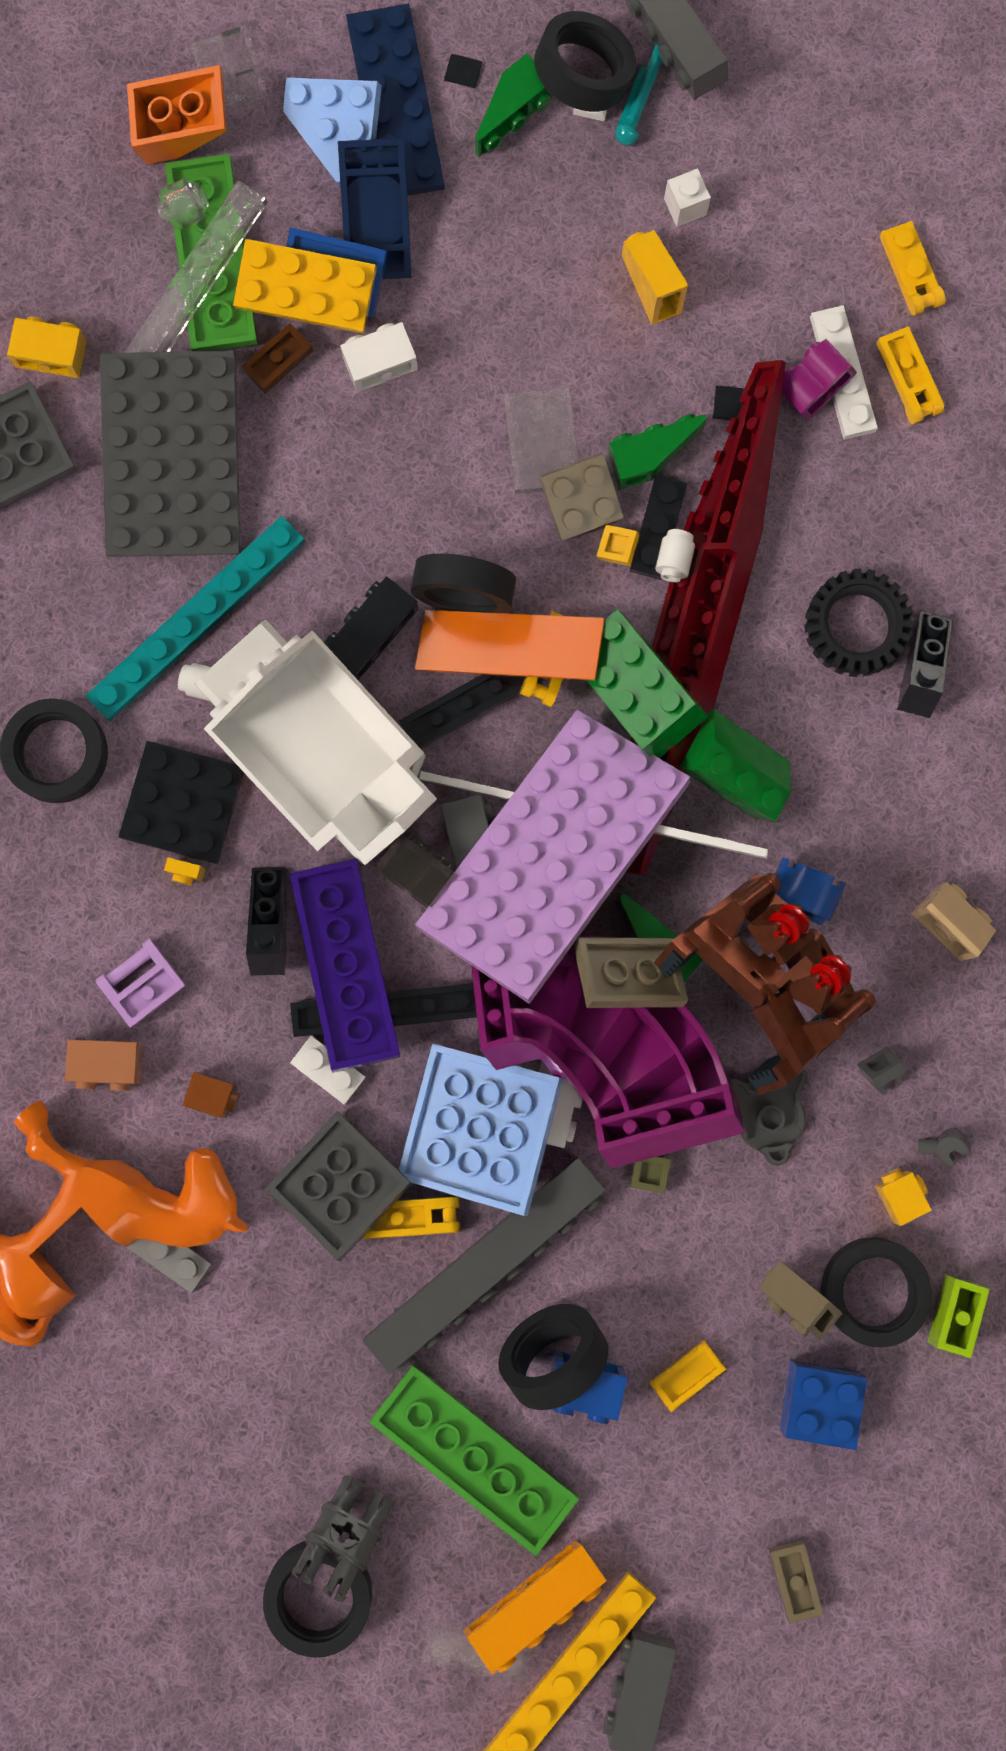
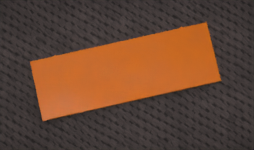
(510, 644)

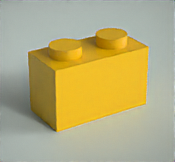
(47, 347)

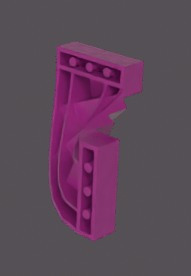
(639, 1070)

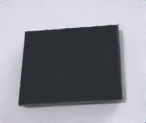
(463, 70)
(727, 402)

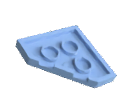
(332, 112)

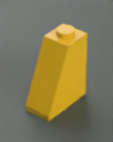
(654, 276)

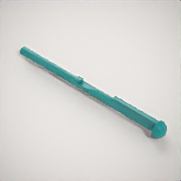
(626, 129)

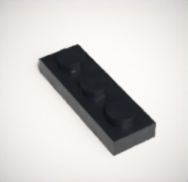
(660, 516)

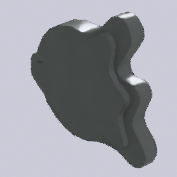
(772, 1118)

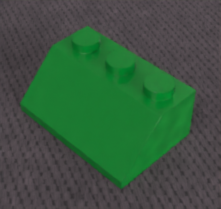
(739, 768)

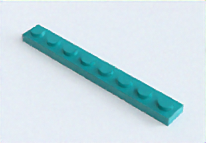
(195, 618)

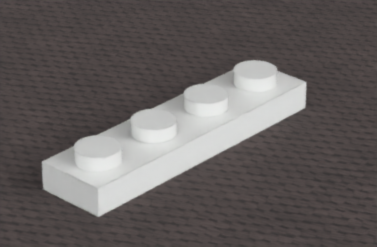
(852, 401)

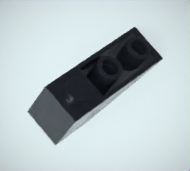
(926, 665)
(267, 922)

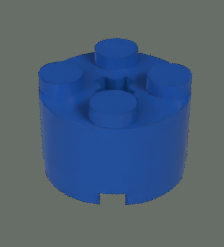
(810, 890)

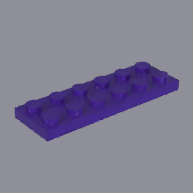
(344, 966)

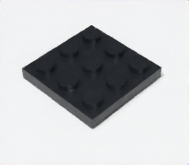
(181, 802)

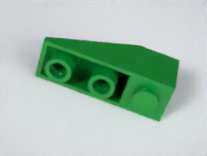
(514, 100)
(644, 455)

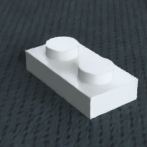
(315, 1064)

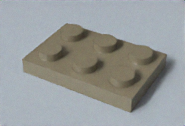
(624, 973)

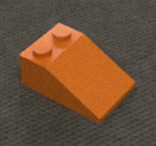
(176, 113)

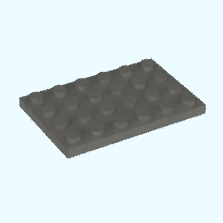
(170, 453)

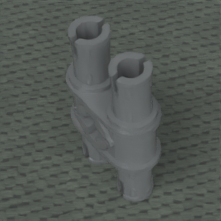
(355, 1550)

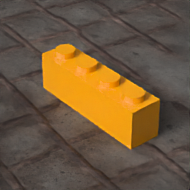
(534, 1607)

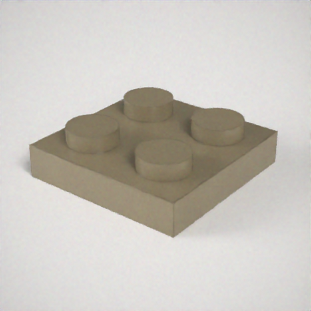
(581, 496)

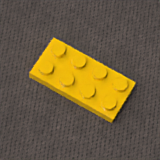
(304, 286)

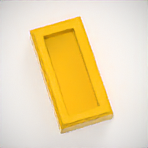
(687, 1375)

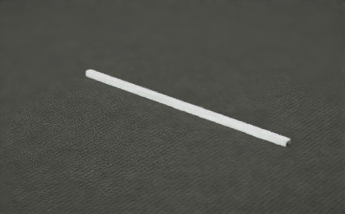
(661, 830)

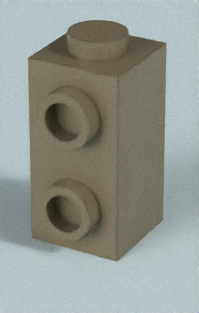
(807, 1306)

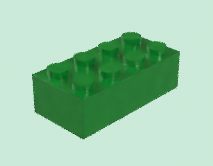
(643, 689)

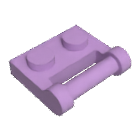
(146, 992)

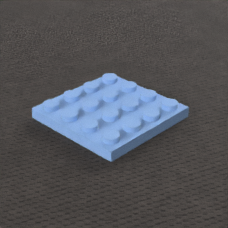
(480, 1129)

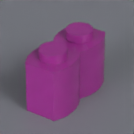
(816, 378)

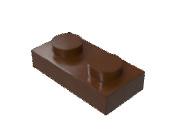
(277, 358)

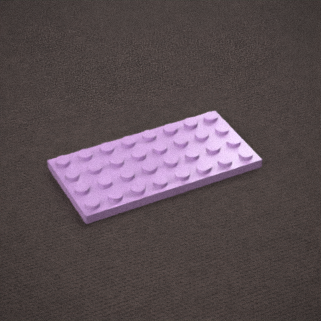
(553, 855)

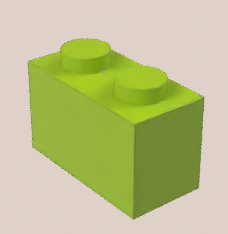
(958, 1316)

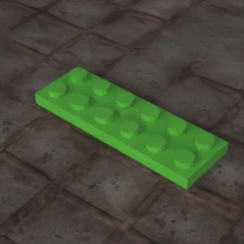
(216, 321)
(474, 1459)

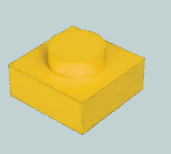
(618, 545)
(183, 871)

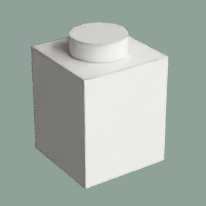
(687, 197)

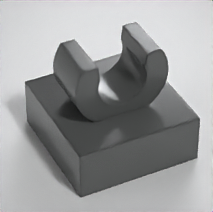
(882, 1069)

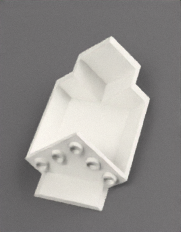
(315, 741)

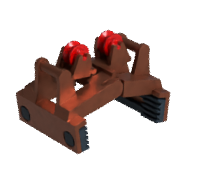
(813, 976)

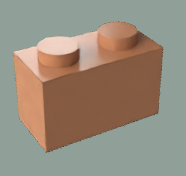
(103, 1062)

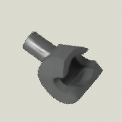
(948, 1141)

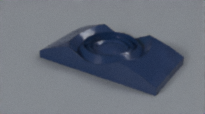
(377, 199)

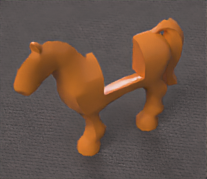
(120, 1204)

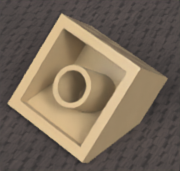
(955, 921)

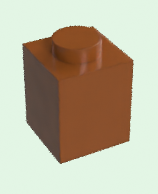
(211, 1095)

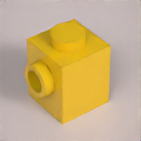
(903, 1196)

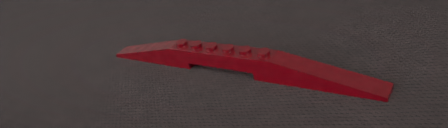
(727, 529)

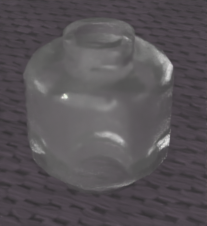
(182, 203)

